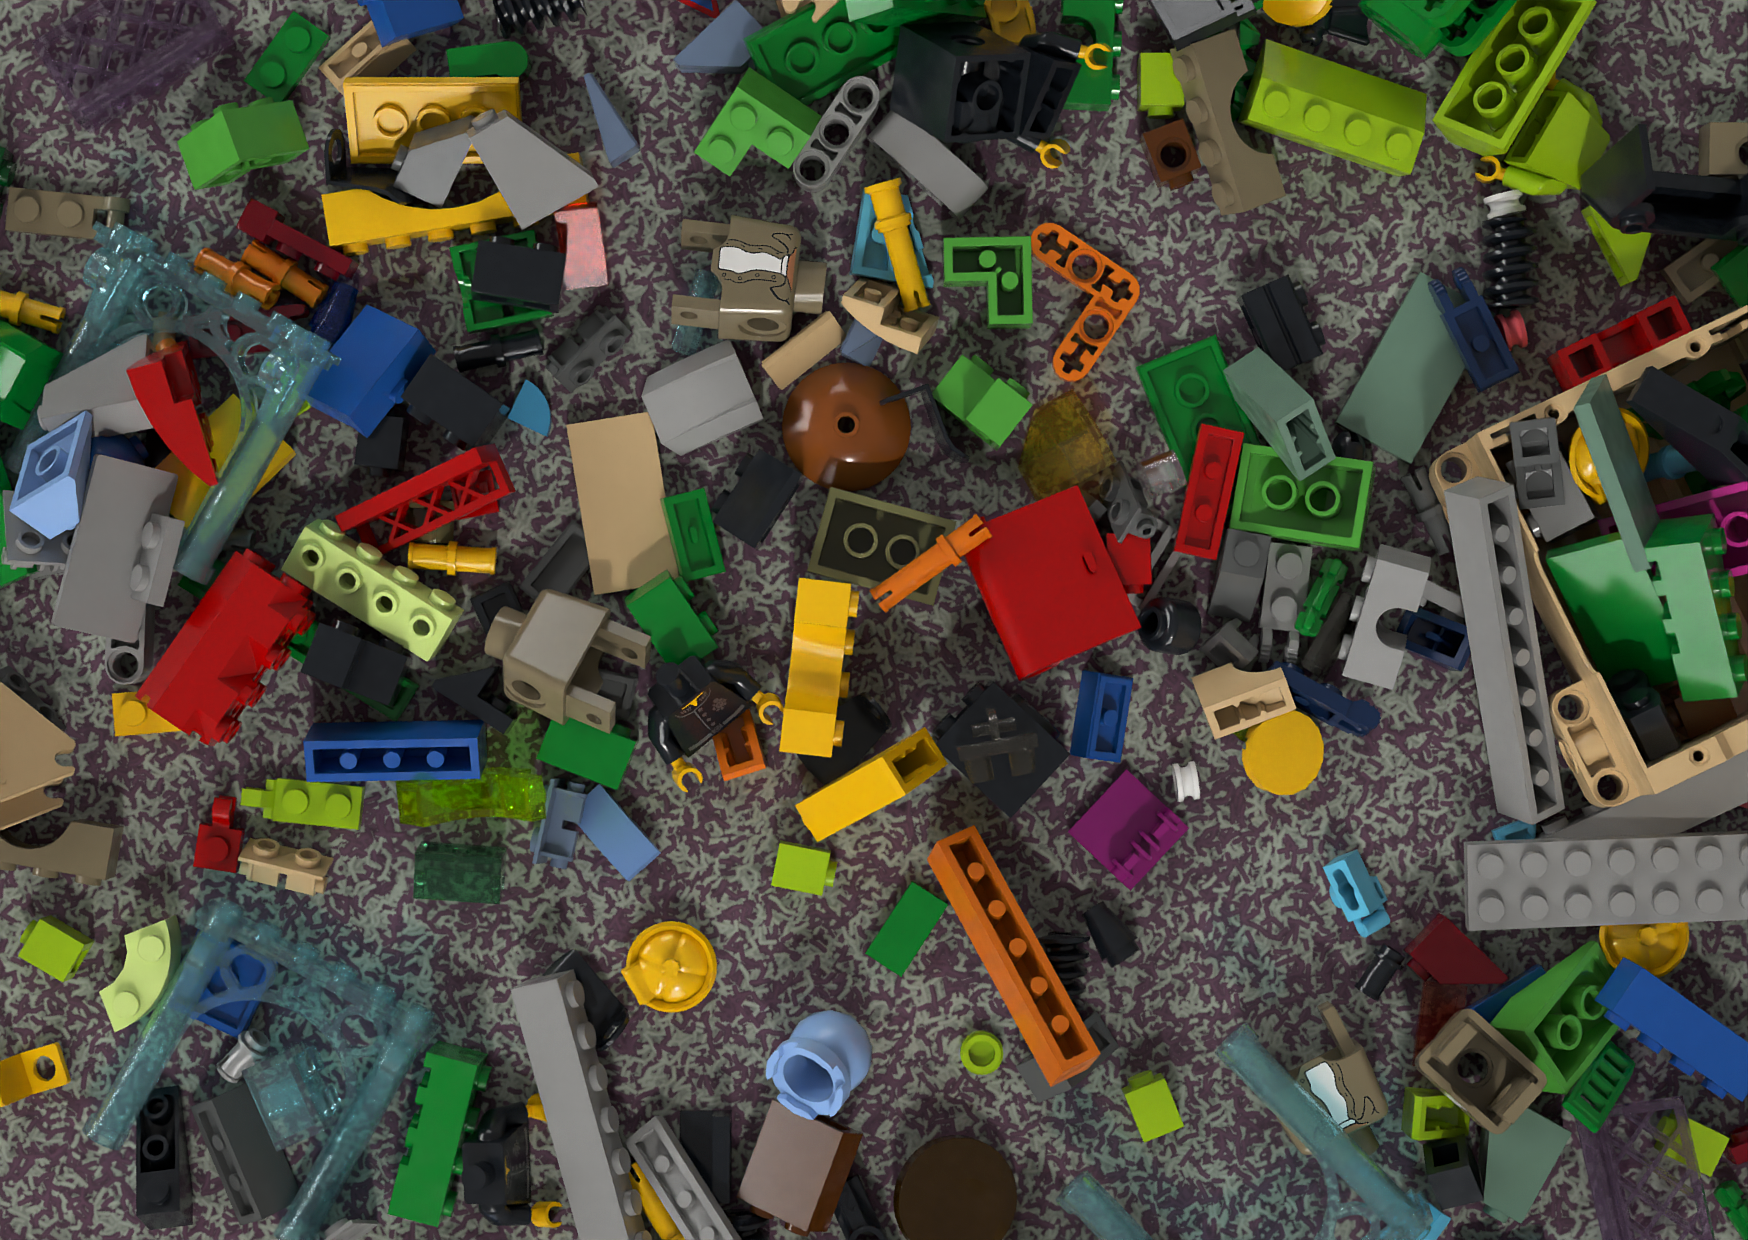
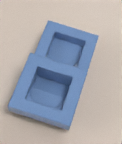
(616, 834)

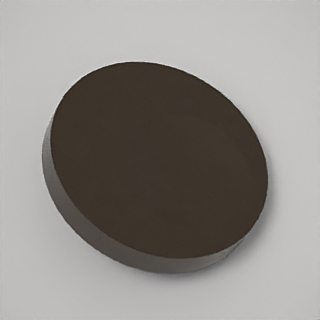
(955, 1192)

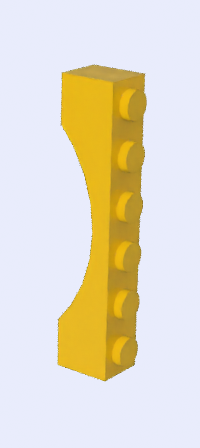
(365, 219)

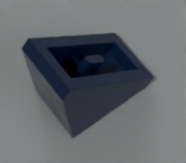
(1436, 638)

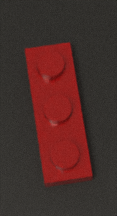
(1208, 492)

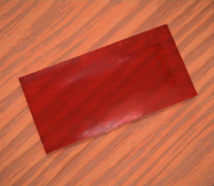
(583, 243)
(1436, 1007)

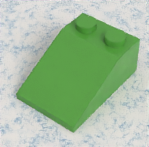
(1320, 510)
(1559, 1020)

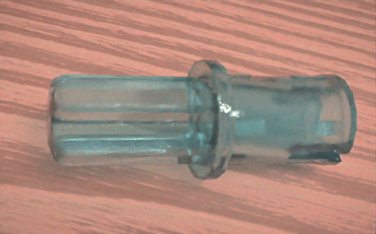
(688, 337)

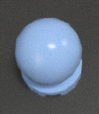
(820, 1063)

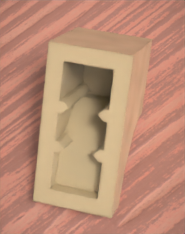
(1241, 698)

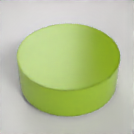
(981, 1052)

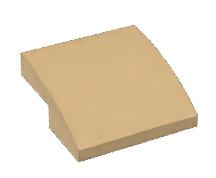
(878, 309)

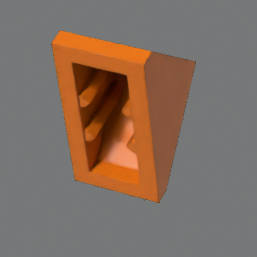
(739, 748)

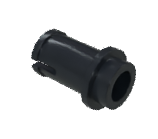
(1380, 971)

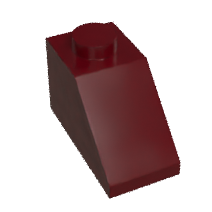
(1450, 956)

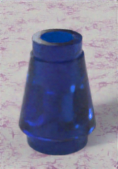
(335, 312)

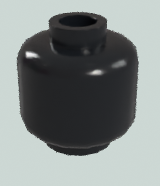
(1169, 625)

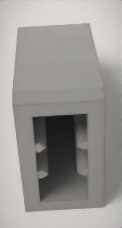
(527, 167)
(100, 389)

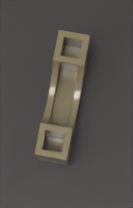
(1208, 76)
(84, 849)

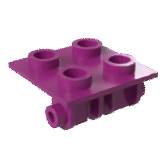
(1128, 829)

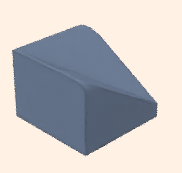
(860, 344)

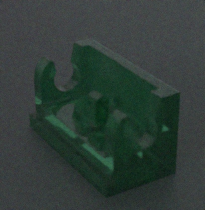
(459, 872)

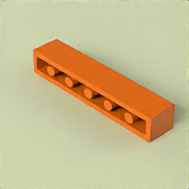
(1013, 956)

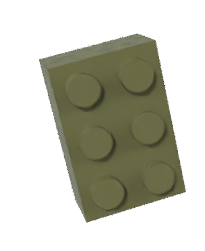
(872, 540)

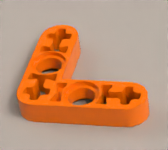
(1100, 304)

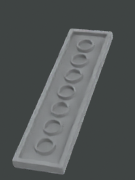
(1606, 880)

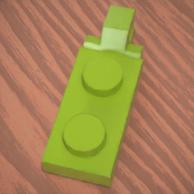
(308, 802)

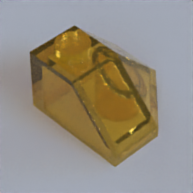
(1062, 447)

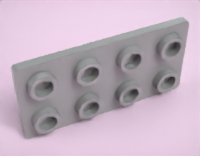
(119, 550)

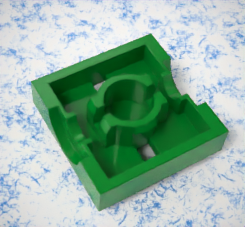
(482, 315)

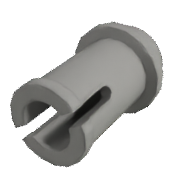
(251, 1046)

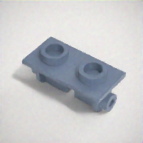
(551, 837)

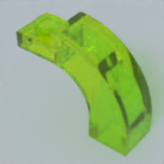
(499, 793)

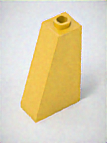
(871, 785)

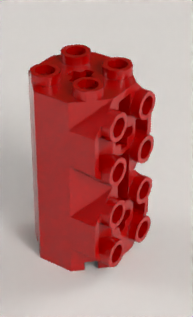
(227, 648)

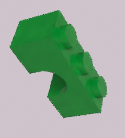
(1095, 88)

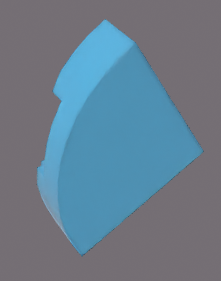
(532, 409)

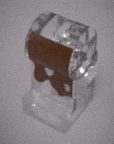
(1159, 472)

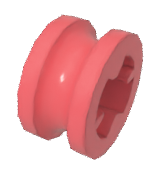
(1512, 329)

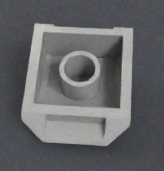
(700, 399)

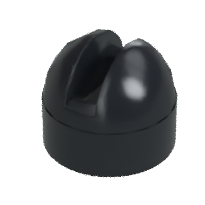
(1349, 446)

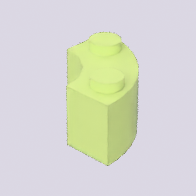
(147, 970)

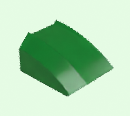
(24, 371)

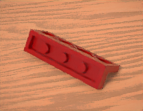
(418, 487)

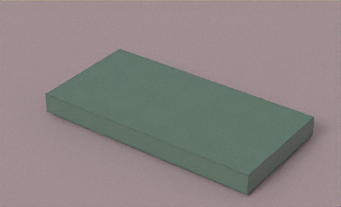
(1406, 376)
(1617, 468)

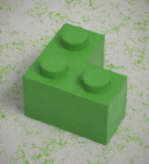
(757, 116)
(241, 140)
(1002, 267)
(980, 402)

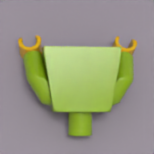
(1555, 143)

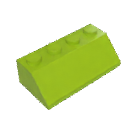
(1509, 74)
(1335, 109)

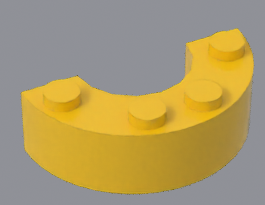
(816, 667)

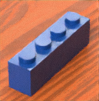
(395, 750)
(1677, 1026)

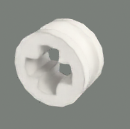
(1504, 204)
(1185, 781)

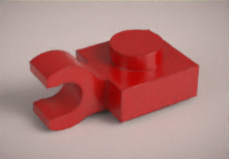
(220, 842)

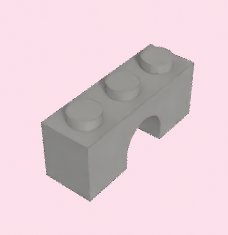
(1394, 581)

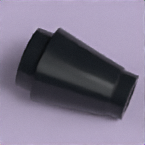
(1110, 935)

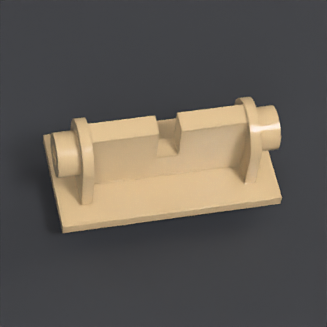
(305, 868)

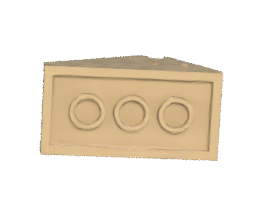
(28, 760)

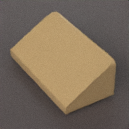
(365, 57)
(804, 350)

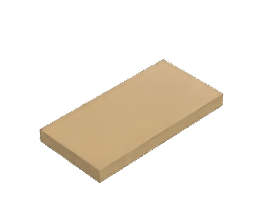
(620, 501)

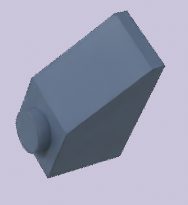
(721, 44)

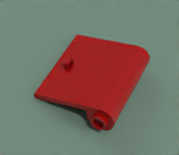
(1041, 588)

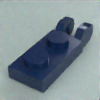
(1474, 333)
(1327, 702)

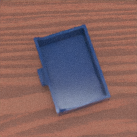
(411, 18)
(375, 369)

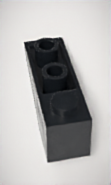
(1694, 425)
(162, 1162)

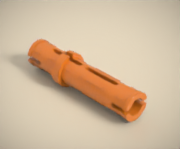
(931, 562)

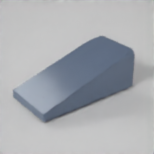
(615, 135)

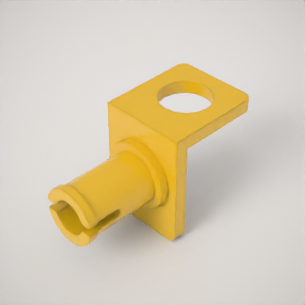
(20, 1074)

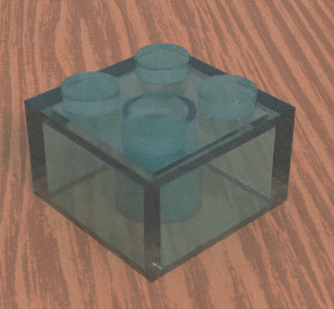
(292, 1094)

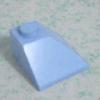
(55, 478)

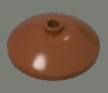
(839, 458)

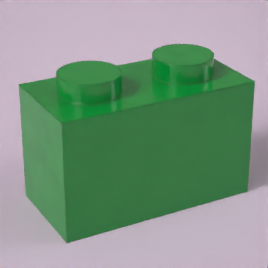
(671, 620)
(589, 751)

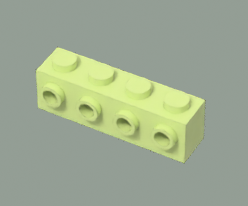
(373, 588)

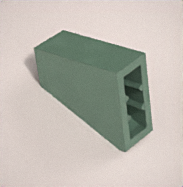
(1280, 412)
(1518, 1163)

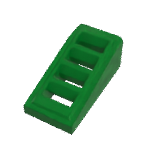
(1600, 1086)

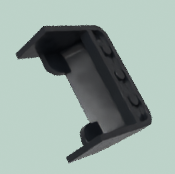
(1649, 201)

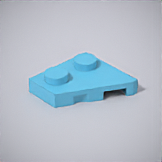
(870, 251)

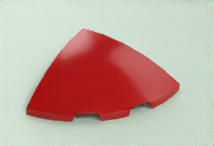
(169, 396)

